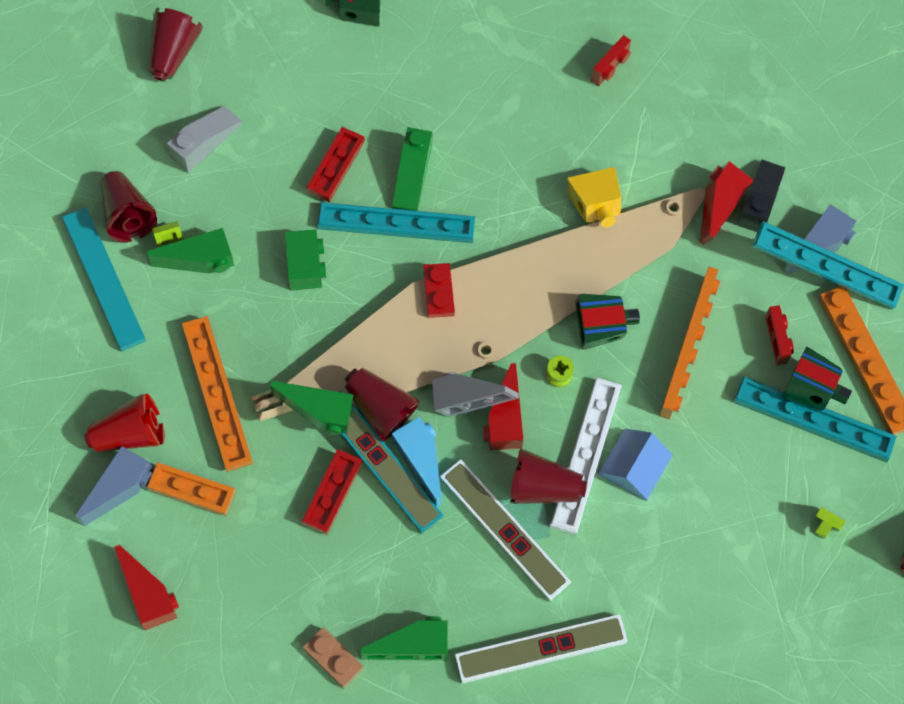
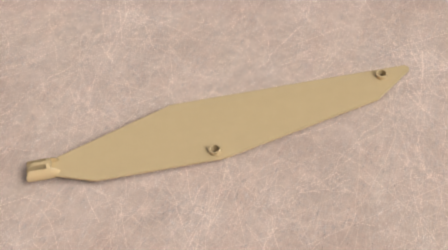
(496, 303)

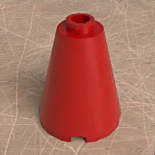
(127, 426)

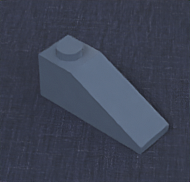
(829, 232)
(118, 483)

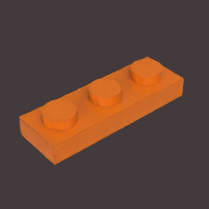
(191, 489)

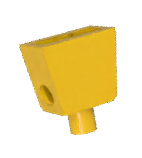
(596, 196)

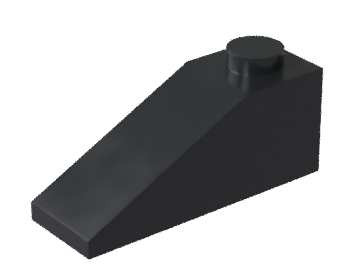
(761, 195)

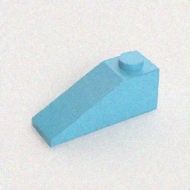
(418, 449)

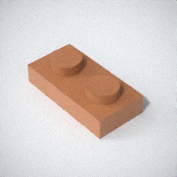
(333, 657)

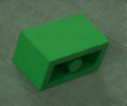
(303, 259)

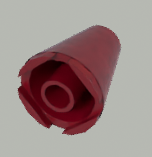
(170, 42)
(125, 208)
(380, 401)
(544, 481)

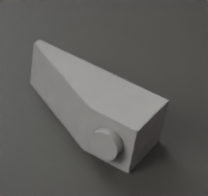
(202, 137)
(461, 394)

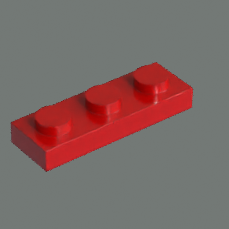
(335, 164)
(332, 492)

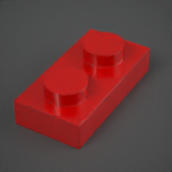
(607, 65)
(438, 290)
(777, 326)

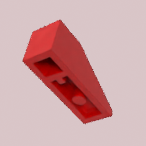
(721, 197)
(504, 420)
(149, 595)

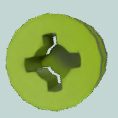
(556, 376)

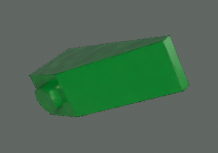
(412, 169)
(199, 253)
(321, 407)
(417, 641)

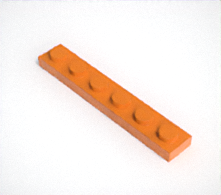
(688, 353)
(865, 358)
(217, 394)

